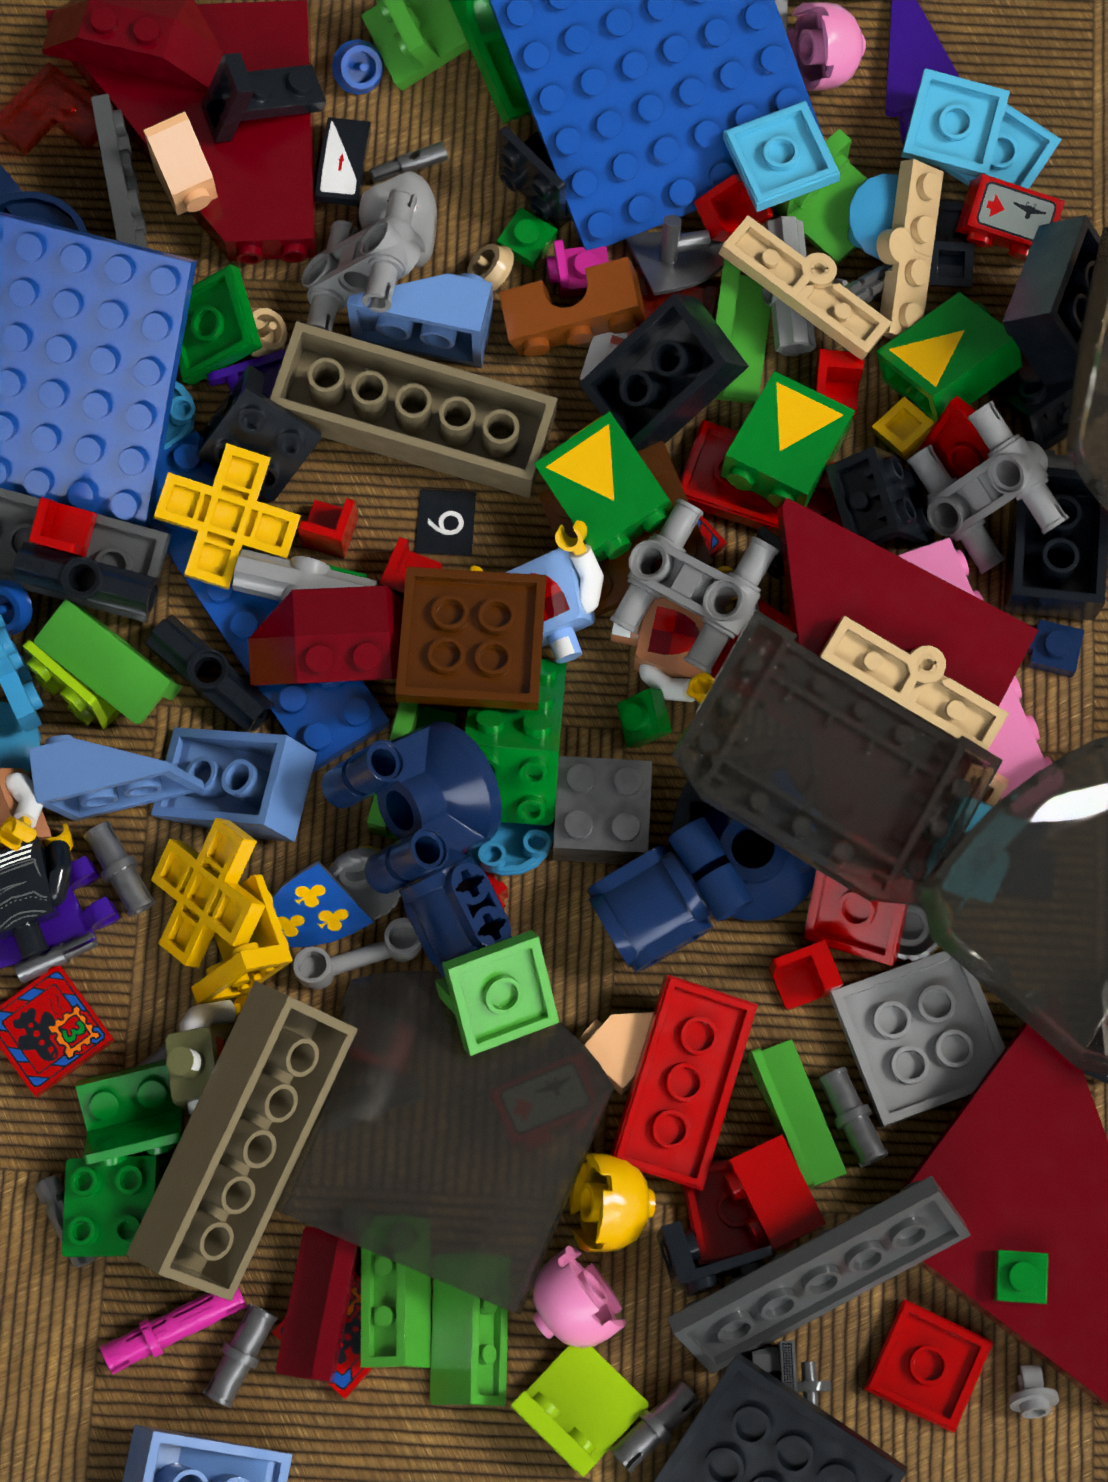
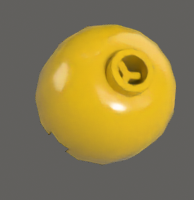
(611, 1203)

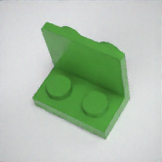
(827, 209)

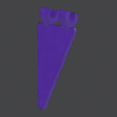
(910, 51)
(72, 919)

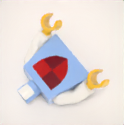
(571, 590)

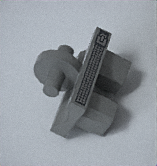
(781, 1364)

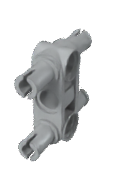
(362, 262)
(961, 504)
(693, 585)

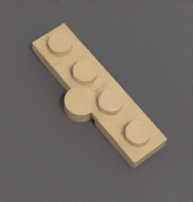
(909, 245)
(805, 286)
(913, 682)

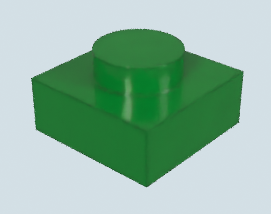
(528, 238)
(644, 718)
(1021, 1277)

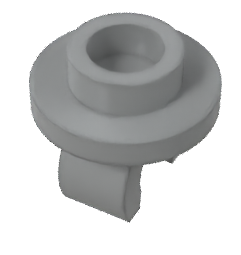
(1032, 1399)

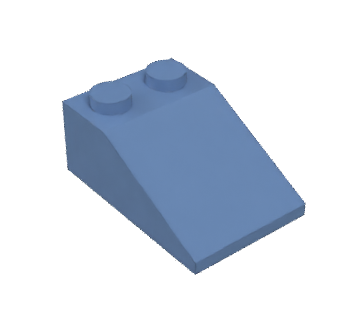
(431, 317)
(247, 779)
(95, 780)
(186, 1457)

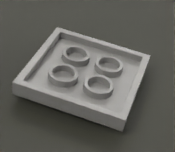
(918, 1035)

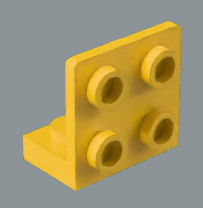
(250, 962)

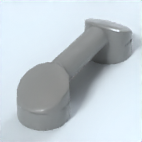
(317, 969)

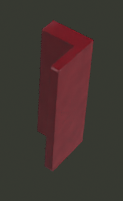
(317, 1306)

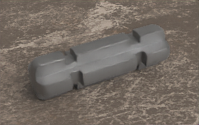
(870, 284)
(51, 1192)

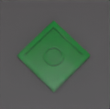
(217, 326)

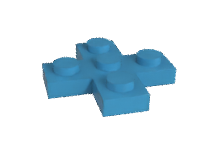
(13, 676)

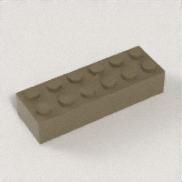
(415, 409)
(241, 1142)

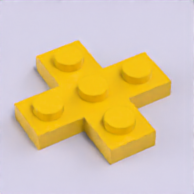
(227, 516)
(207, 892)

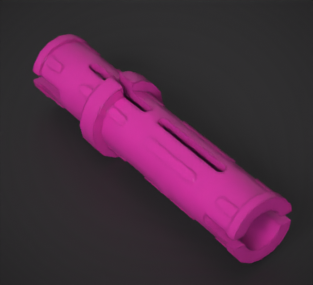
(167, 1329)

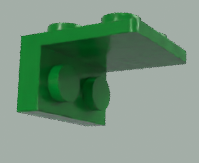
(129, 1113)
(107, 1204)

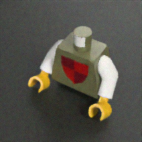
(197, 1047)

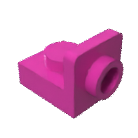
(569, 266)

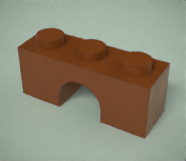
(609, 305)

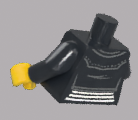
(32, 889)

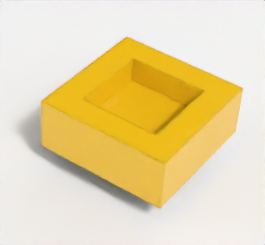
(903, 428)

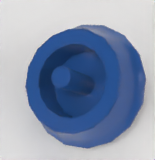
(357, 67)
(15, 606)

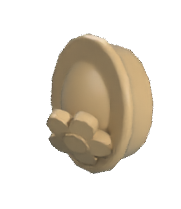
(492, 264)
(271, 331)

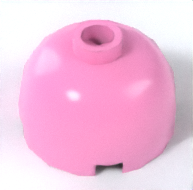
(825, 44)
(575, 1302)

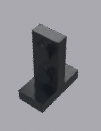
(257, 94)

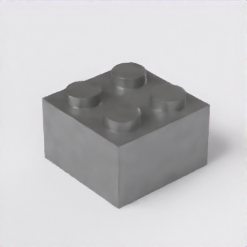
(602, 810)

